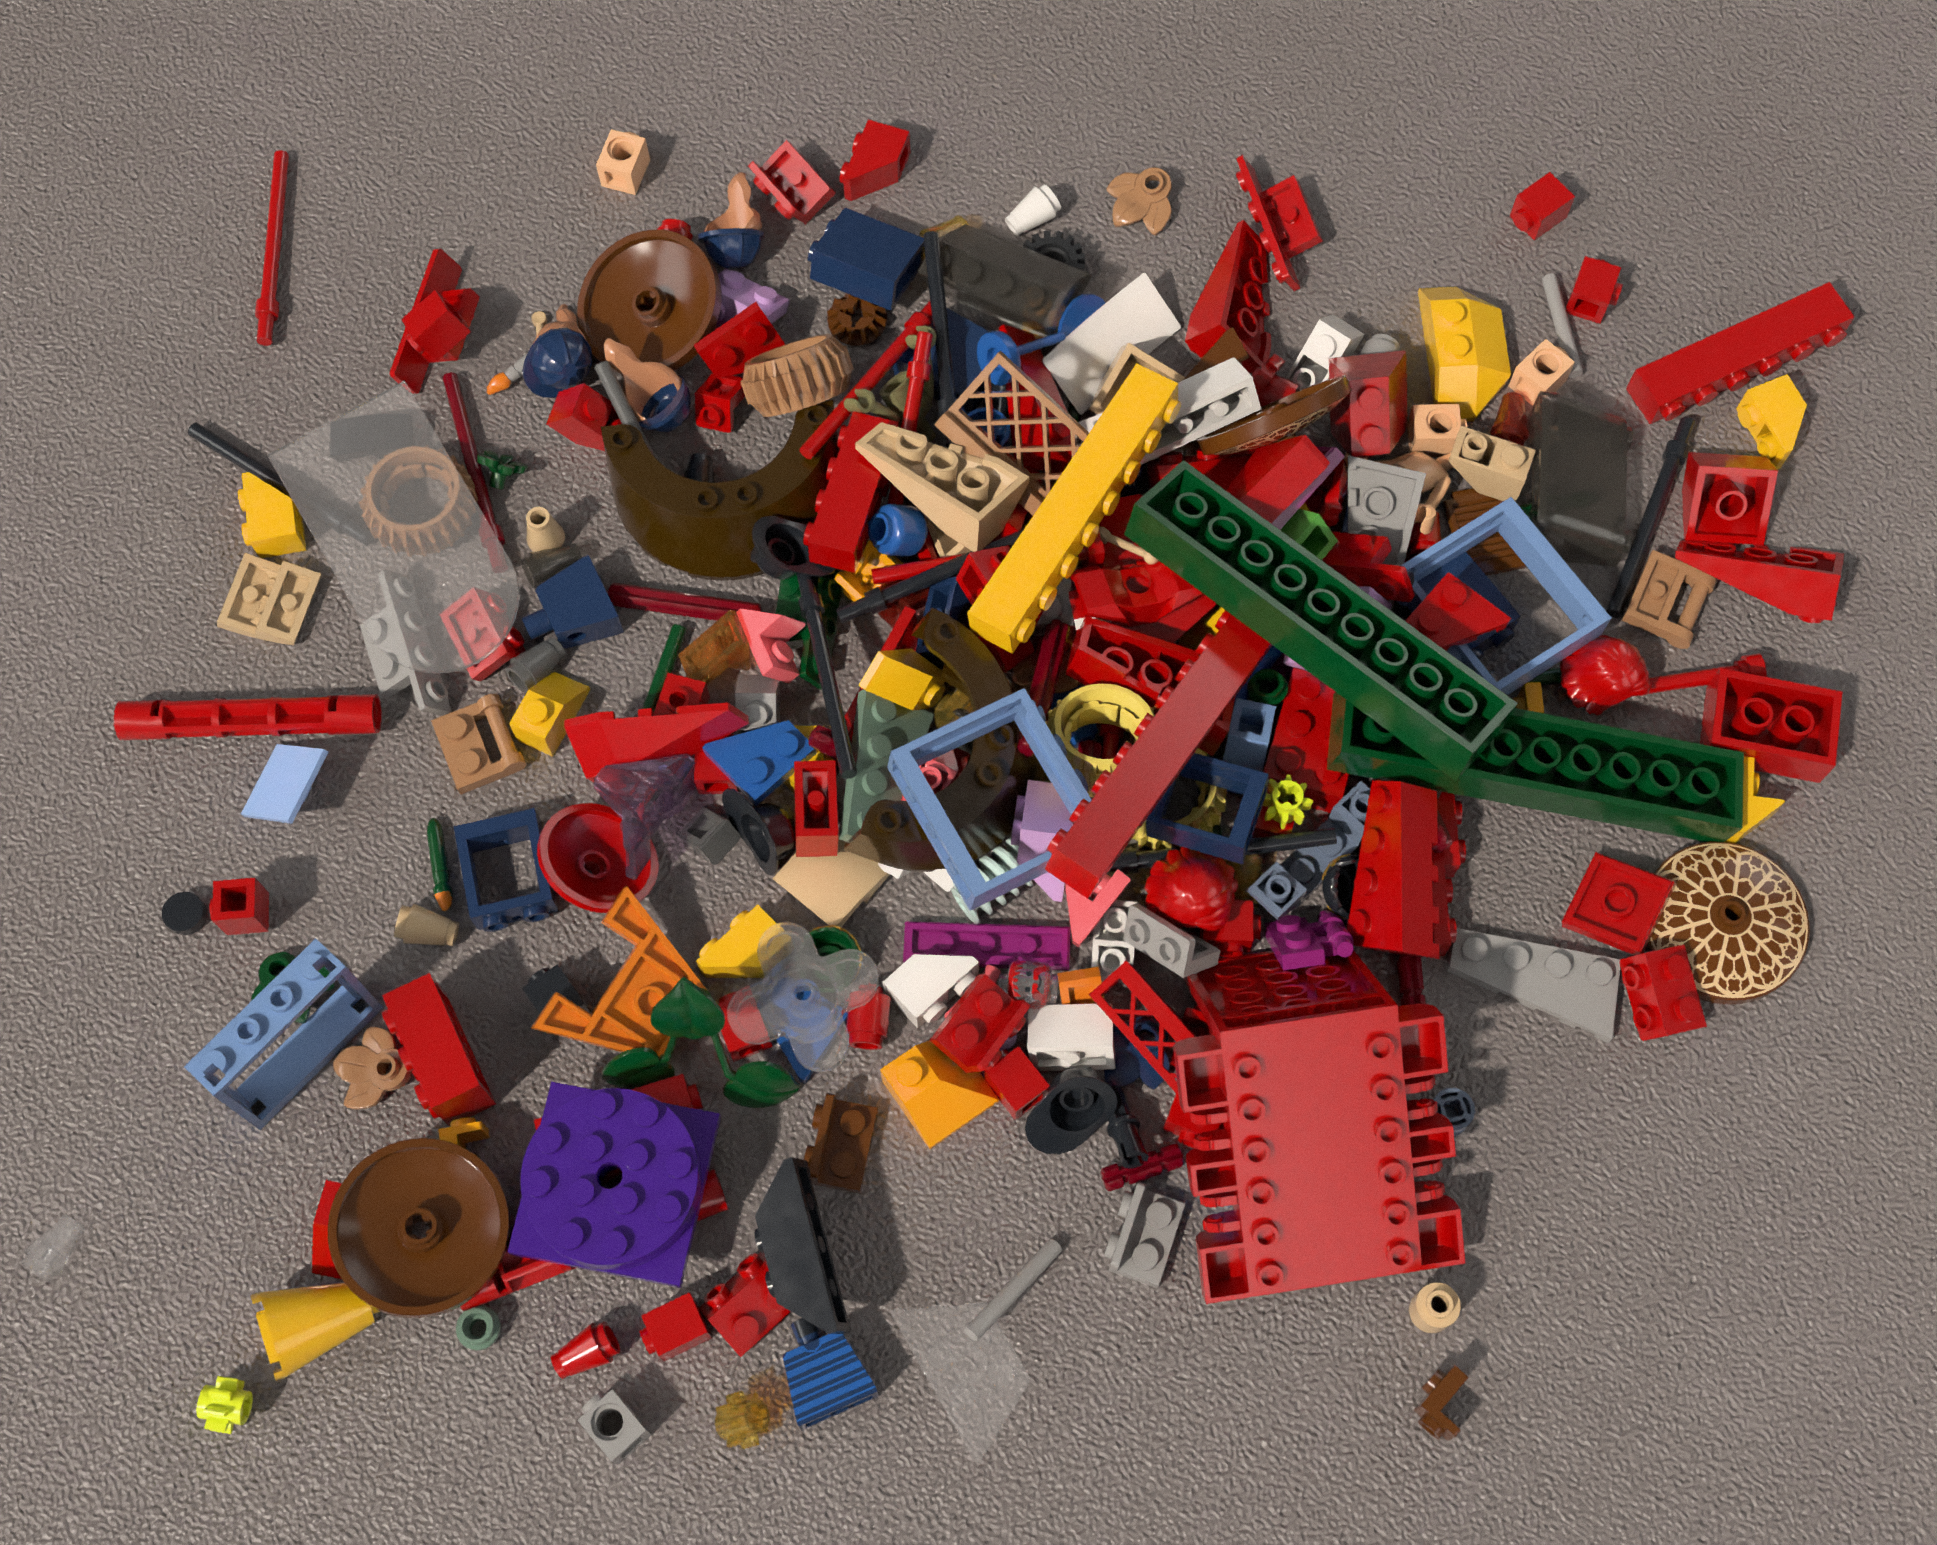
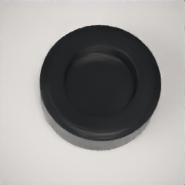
(184, 913)

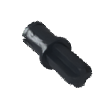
(1124, 1130)

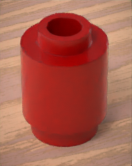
(870, 1022)

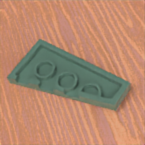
(876, 732)

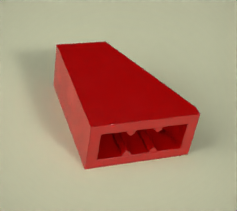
(1278, 475)

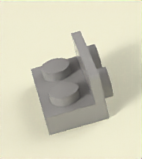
(1145, 1236)

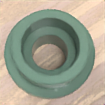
(469, 1318)

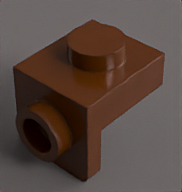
(1440, 1389)

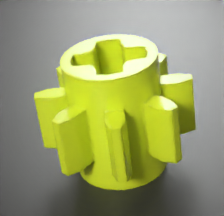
(1286, 812)
(224, 1404)

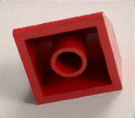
(1727, 498)

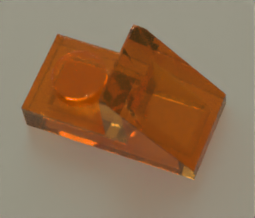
(717, 649)

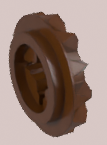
(866, 329)

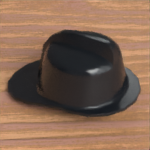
(781, 549)
(763, 828)
(1070, 1111)

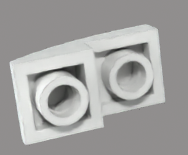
(1108, 946)

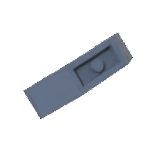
(1297, 877)

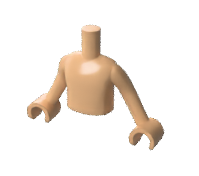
(1436, 480)

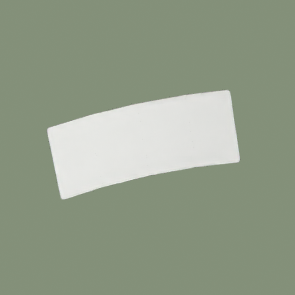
(1131, 316)

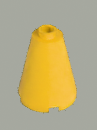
(308, 1322)

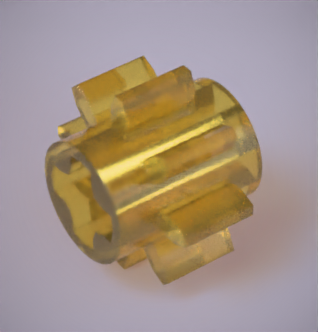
(742, 1419)

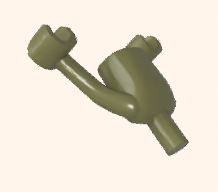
(895, 394)

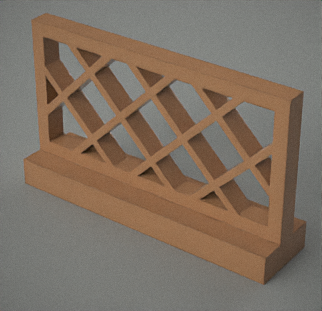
(977, 442)

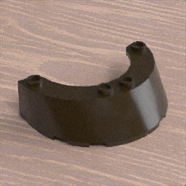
(710, 524)
(985, 792)

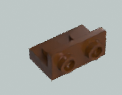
(841, 1144)

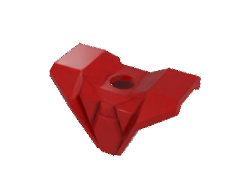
(1108, 598)

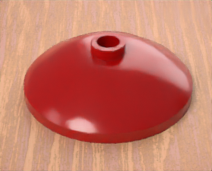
(590, 839)

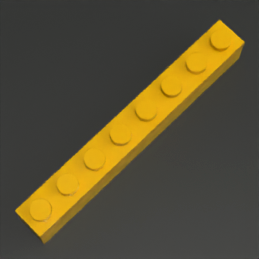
(1074, 509)

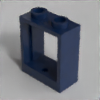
(1224, 775)
(496, 833)

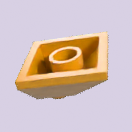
(936, 1092)

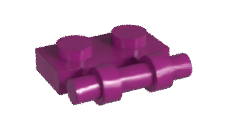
(1307, 944)

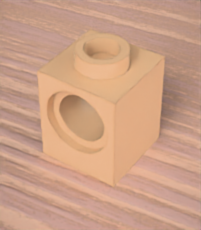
(620, 173)
(1530, 381)
(1440, 416)

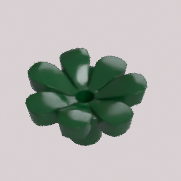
(500, 467)

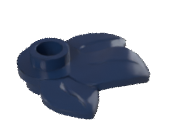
(1129, 1061)

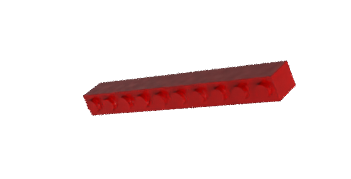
(1157, 756)

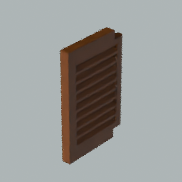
(1491, 554)

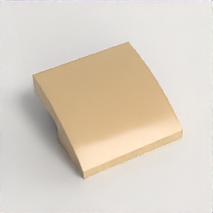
(268, 600)
(831, 884)

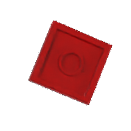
(1618, 904)

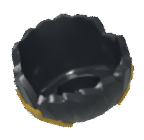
(1339, 884)

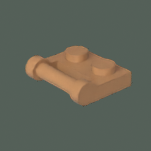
(1657, 593)
(465, 747)

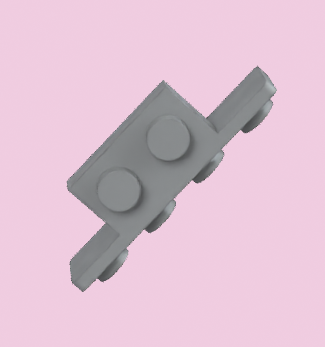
(393, 677)

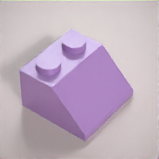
(1034, 826)

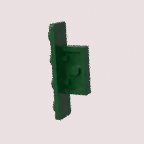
(789, 606)

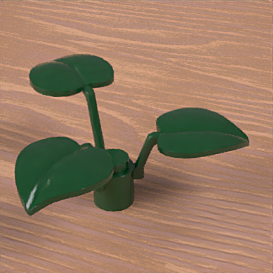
(694, 1014)

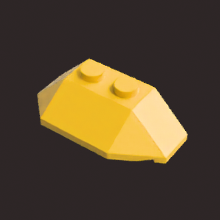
(1463, 348)

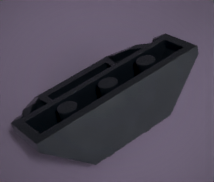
(798, 1250)

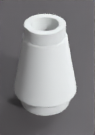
(1035, 209)

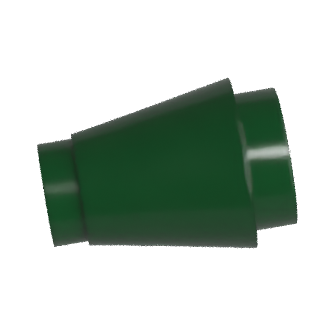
(1268, 688)

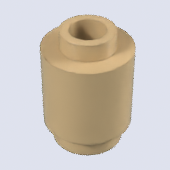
(1425, 1316)

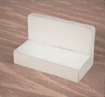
(1070, 1038)

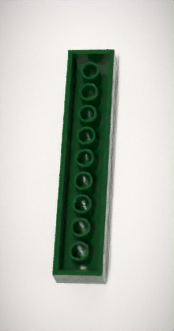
(1320, 619)
(1566, 771)

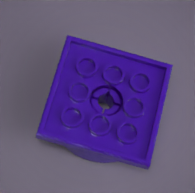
(645, 1221)

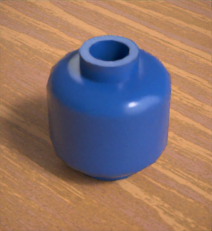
(898, 530)

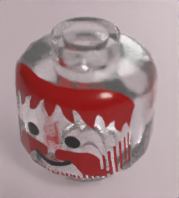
(1030, 983)

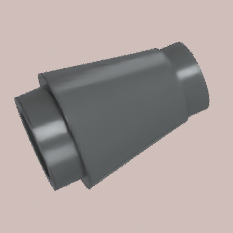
(535, 664)

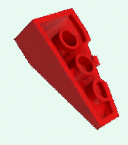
(1030, 407)

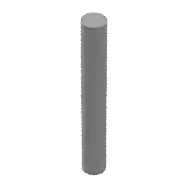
(1561, 321)
(1013, 1290)

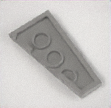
(1383, 503)
(1556, 980)

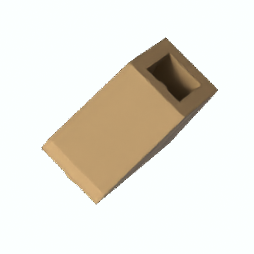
(1491, 463)

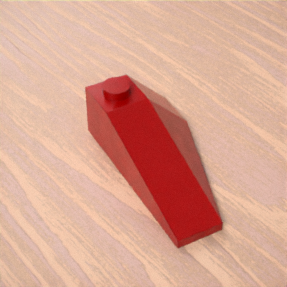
(1234, 300)
(1796, 582)
(607, 740)

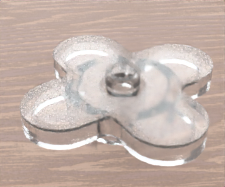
(812, 1025)

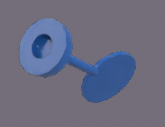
(997, 341)

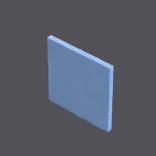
(284, 783)

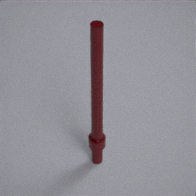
(469, 450)

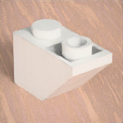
(1328, 339)
(928, 983)

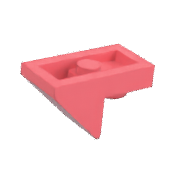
(767, 640)
(1086, 914)

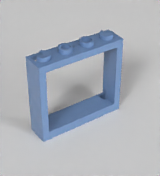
(1543, 563)
(1049, 751)
(267, 1019)

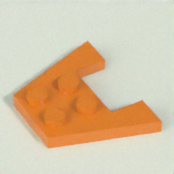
(625, 1009)

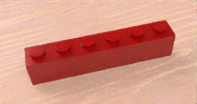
(1740, 353)

